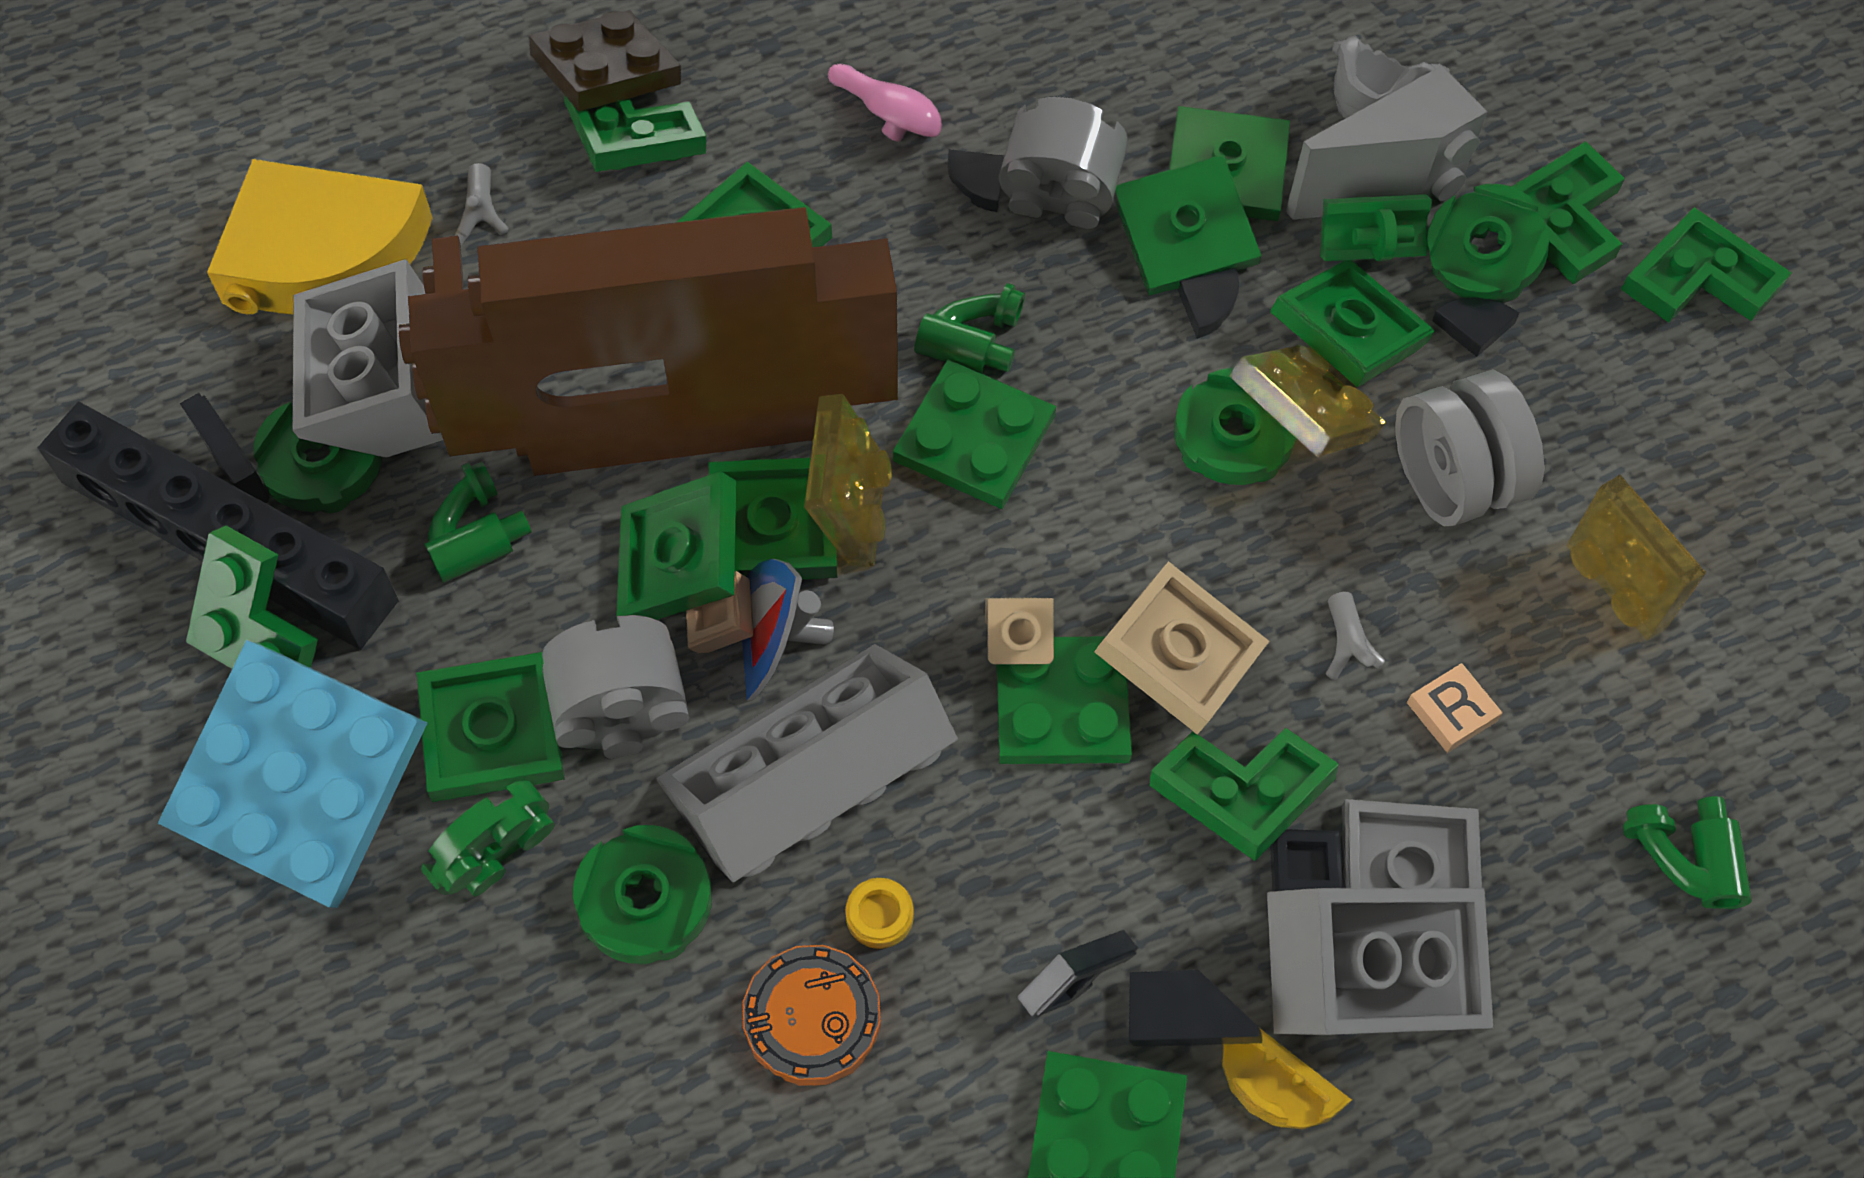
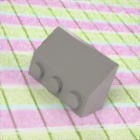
(350, 364)

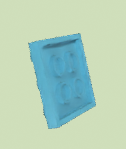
(292, 774)

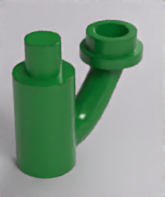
(945, 337)
(476, 543)
(1720, 866)

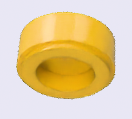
(879, 913)

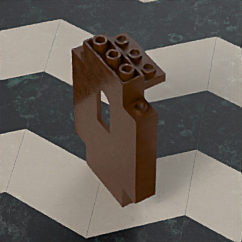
(730, 303)

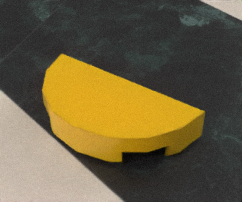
(1280, 1085)

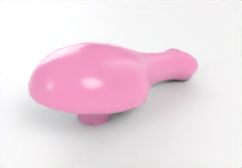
(896, 104)

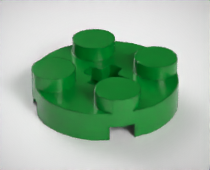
(1502, 272)
(1226, 456)
(306, 484)
(470, 845)
(623, 863)

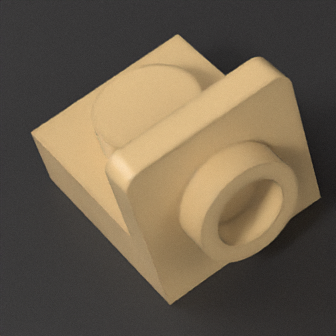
(1019, 630)

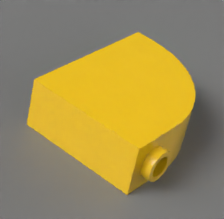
(310, 229)

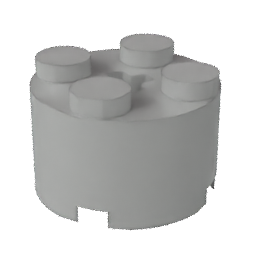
(1063, 161)
(613, 685)

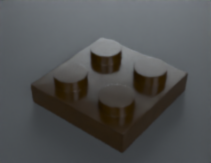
(604, 60)

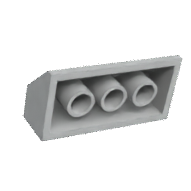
(809, 760)

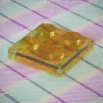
(1308, 399)
(847, 481)
(1634, 558)

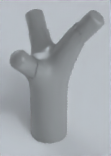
(479, 203)
(1350, 636)

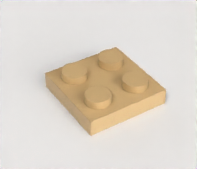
(1182, 647)

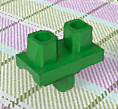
(1374, 227)

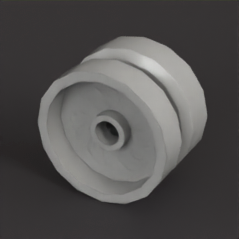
(1470, 447)

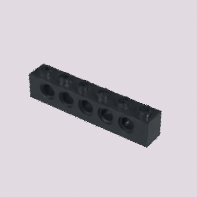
(186, 503)

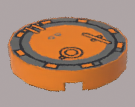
(811, 1015)

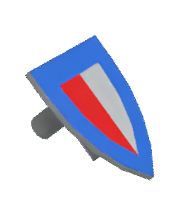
(778, 617)

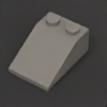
(1395, 147)
(1379, 960)

